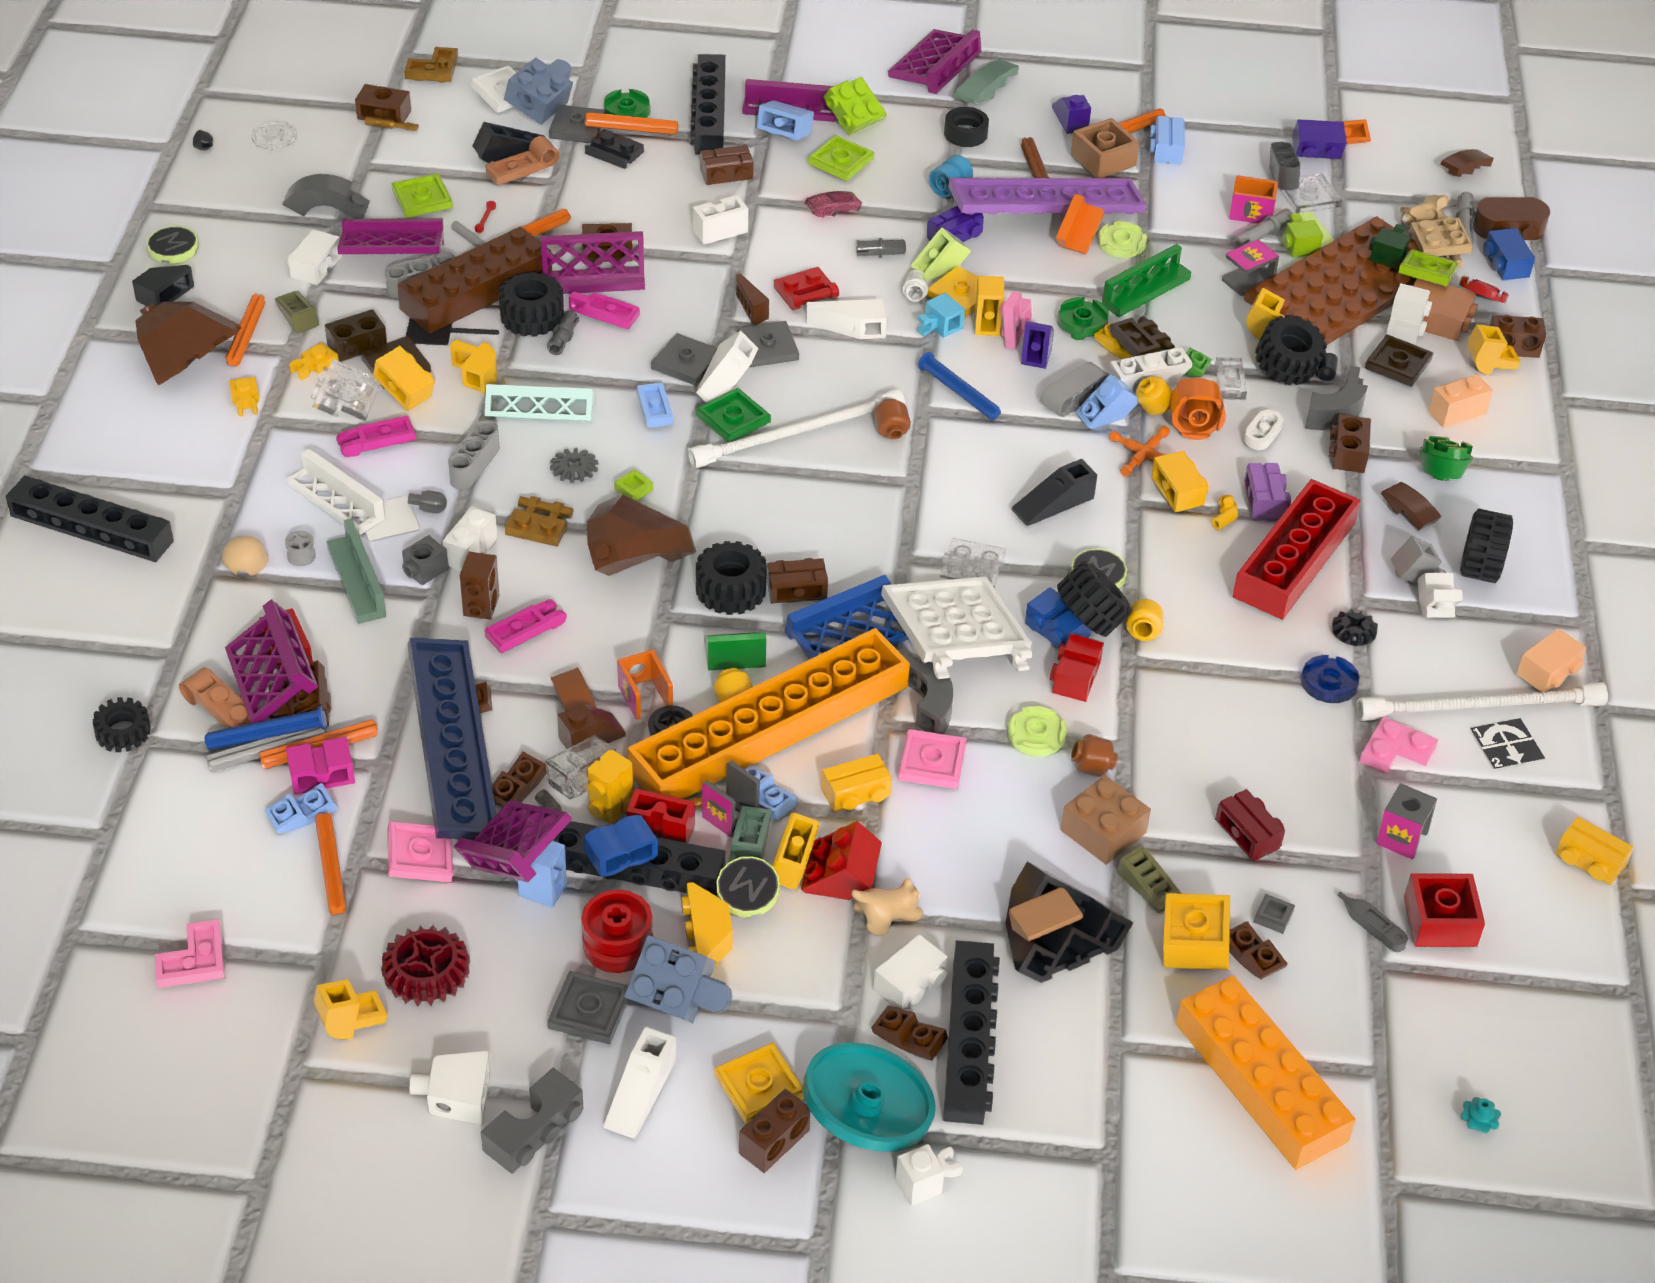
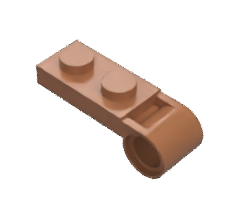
(540, 156)
(215, 698)

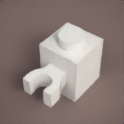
(922, 1173)

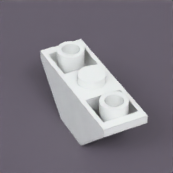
(1166, 364)

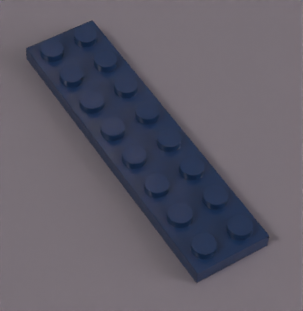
(451, 737)

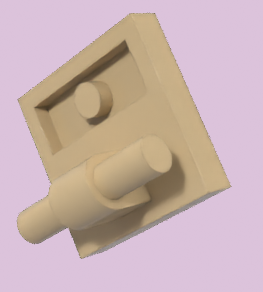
(1442, 238)

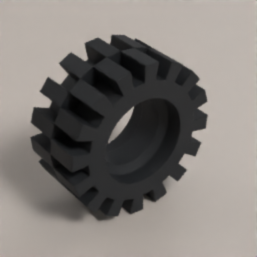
(117, 713)

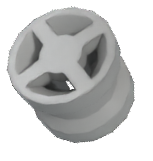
(300, 548)

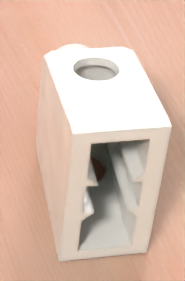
(456, 1086)

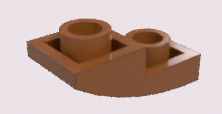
(572, 689)

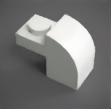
(1438, 595)

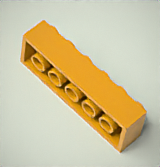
(1265, 1072)

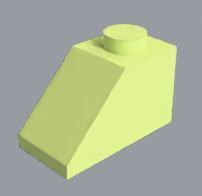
(941, 255)

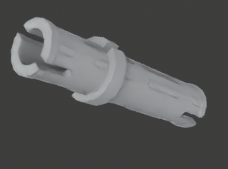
(1466, 212)
(1269, 225)

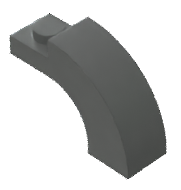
(325, 191)
(1325, 408)
(935, 709)

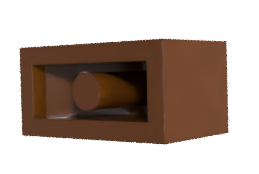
(586, 721)

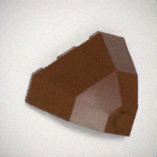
(178, 334)
(630, 533)

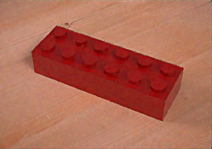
(1296, 549)

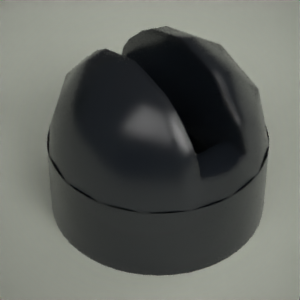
(202, 140)

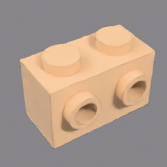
(1460, 400)
(1551, 661)

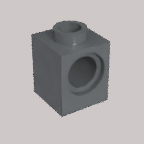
(425, 560)

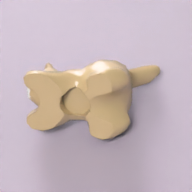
(1430, 209)
(886, 905)

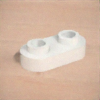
(1263, 429)

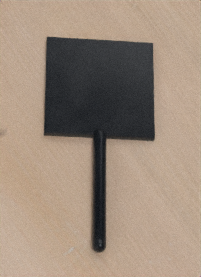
(441, 336)

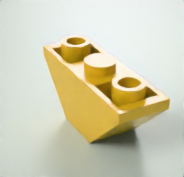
(709, 923)

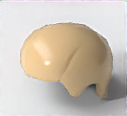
(244, 554)

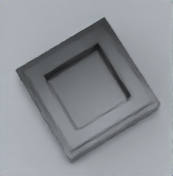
(1274, 913)

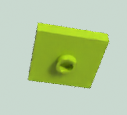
(841, 157)
(422, 195)
(1428, 267)

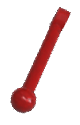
(490, 205)

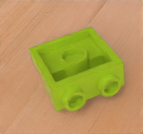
(854, 105)

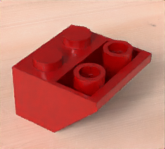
(842, 862)

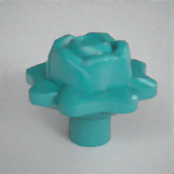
(1480, 1115)

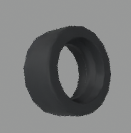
(963, 136)

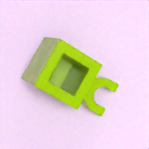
(1302, 236)

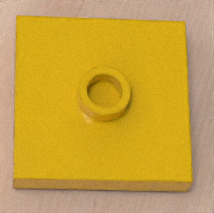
(958, 285)
(756, 1080)

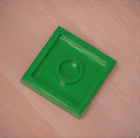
(733, 415)

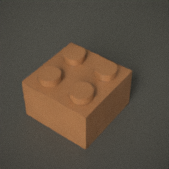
(1104, 148)
(1105, 819)

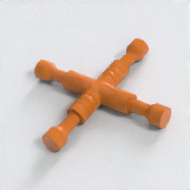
(1142, 450)

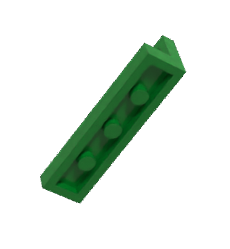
(1145, 285)

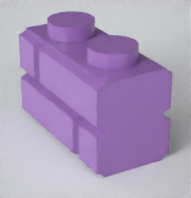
(1266, 491)

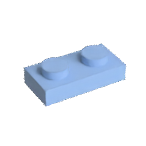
(655, 405)

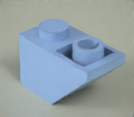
(1107, 403)

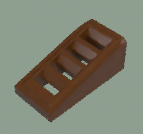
(752, 300)

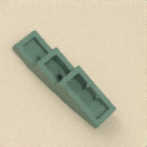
(984, 81)
(750, 833)

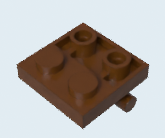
(306, 702)

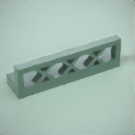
(357, 575)

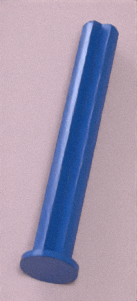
(958, 385)
(266, 729)

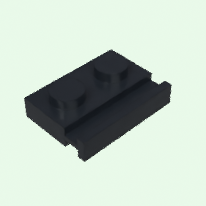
(614, 149)

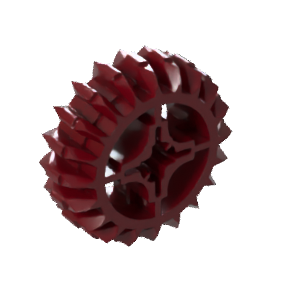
(425, 965)

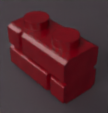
(1250, 824)

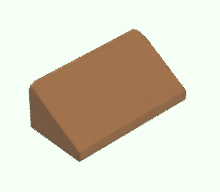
(1044, 914)

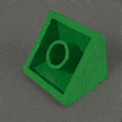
(735, 650)

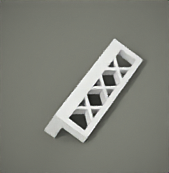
(343, 489)

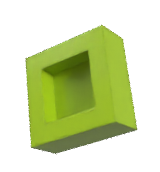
(633, 485)

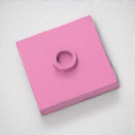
(932, 759)
(418, 853)

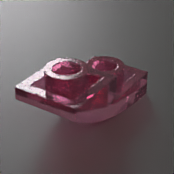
(830, 202)

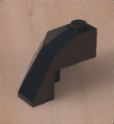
(1067, 947)

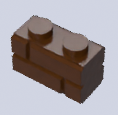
(726, 164)
(797, 580)

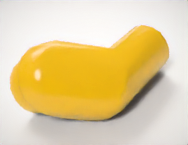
(1227, 514)

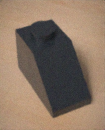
(163, 284)

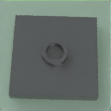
(570, 124)
(773, 343)
(684, 359)
(588, 1007)

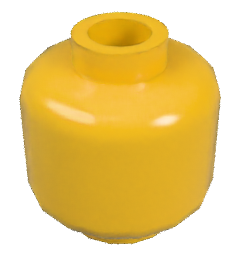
(1154, 395)
(1145, 620)
(731, 683)

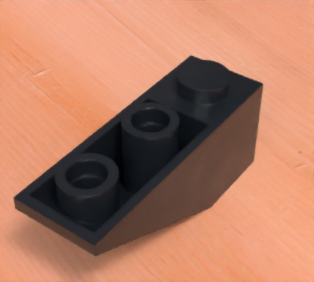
(1058, 492)

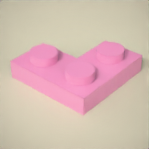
(1015, 313)
(1397, 739)
(199, 962)

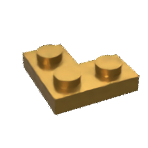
(437, 69)

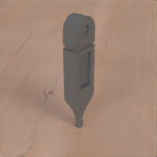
(1375, 923)

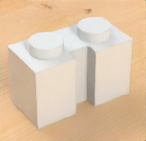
(720, 220)
(314, 256)
(1408, 313)
(472, 533)
(909, 972)

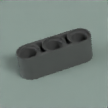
(1284, 165)

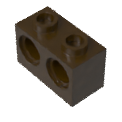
(355, 334)

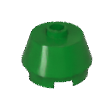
(1445, 458)

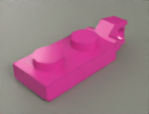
(604, 309)

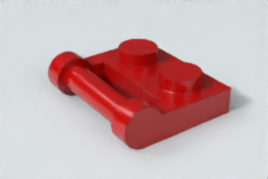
(805, 287)

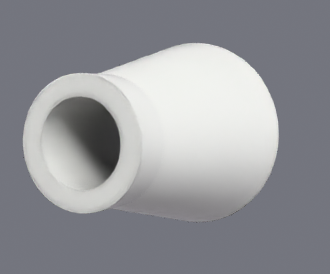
(915, 286)

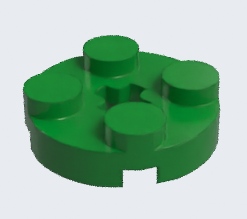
(627, 104)
(1091, 320)

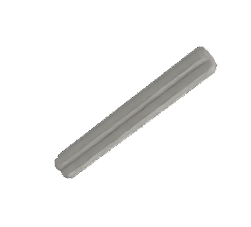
(251, 750)

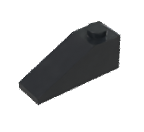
(500, 142)

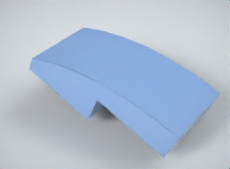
(771, 795)
(294, 813)

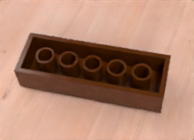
(469, 280)

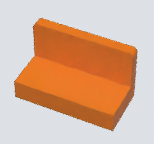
(1079, 225)

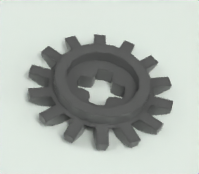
(586, 465)

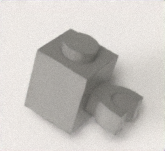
(1416, 559)

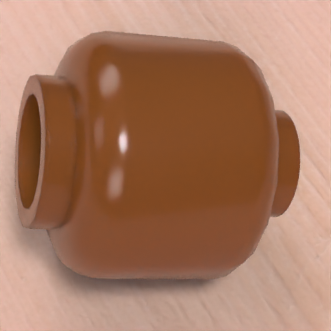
(892, 417)
(1094, 755)

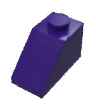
(1072, 112)
(1037, 344)

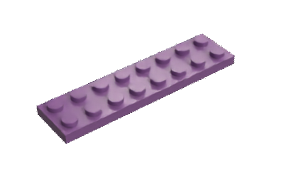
(1044, 195)

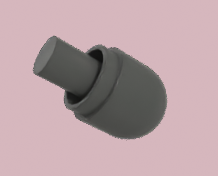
(429, 501)

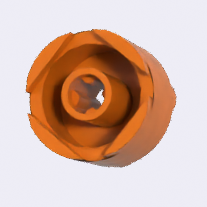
(1197, 408)

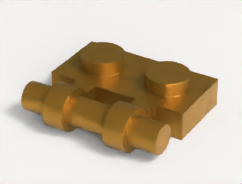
(539, 527)

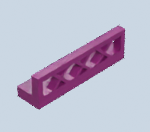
(795, 94)

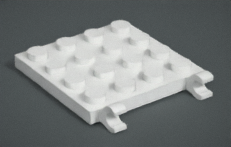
(957, 621)

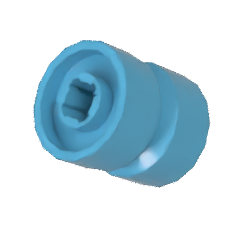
(953, 167)

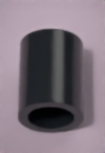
(1328, 367)

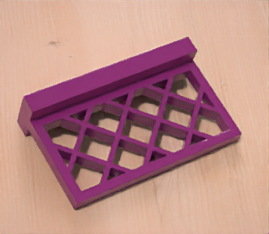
(945, 65)
(391, 236)
(596, 278)
(287, 650)
(507, 837)

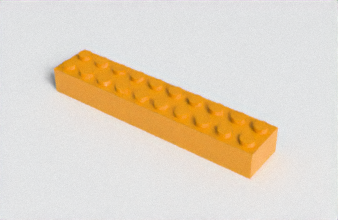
(770, 716)

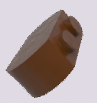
(1525, 214)

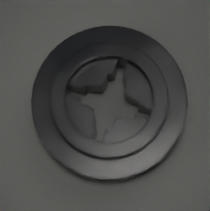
(1354, 635)
(663, 717)

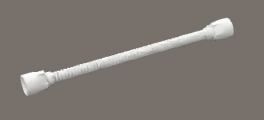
(706, 454)
(1587, 694)

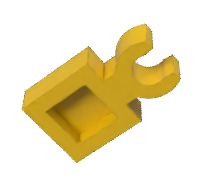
(313, 359)
(244, 394)

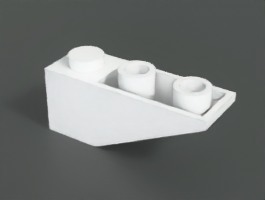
(849, 317)
(727, 366)
(641, 1082)

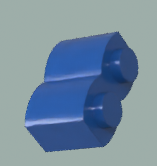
(620, 845)

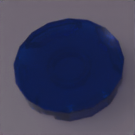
(1330, 679)

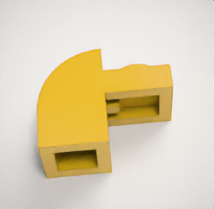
(1264, 309)
(1491, 350)
(476, 363)
(345, 1011)

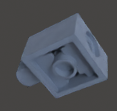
(540, 88)
(677, 981)

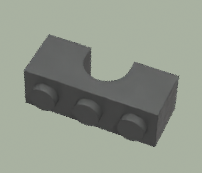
(514, 1140)

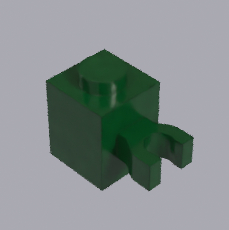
(1389, 246)

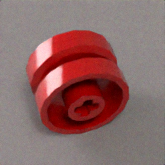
(615, 930)

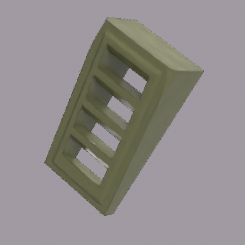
(297, 311)
(1140, 862)

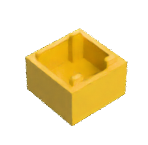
(1197, 931)

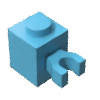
(941, 315)

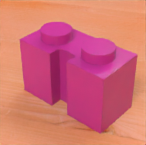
(324, 764)

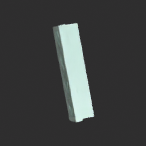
(540, 394)

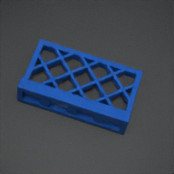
(835, 610)

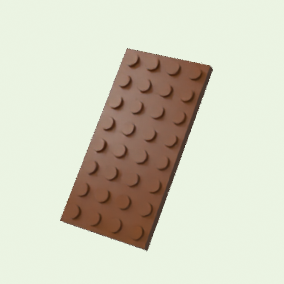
(1338, 283)

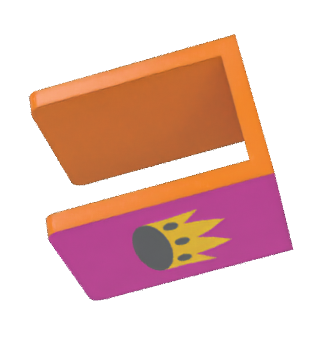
(1253, 199)
(652, 670)

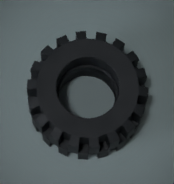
(531, 304)
(1290, 349)
(1486, 545)
(731, 577)
(1094, 599)

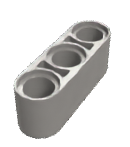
(405, 270)
(1073, 389)
(474, 454)

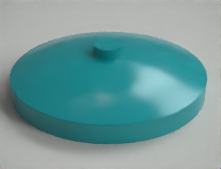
(868, 1097)

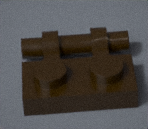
(1140, 337)

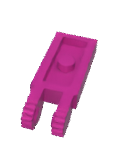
(375, 436)
(524, 625)

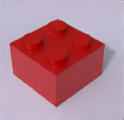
(1444, 910)

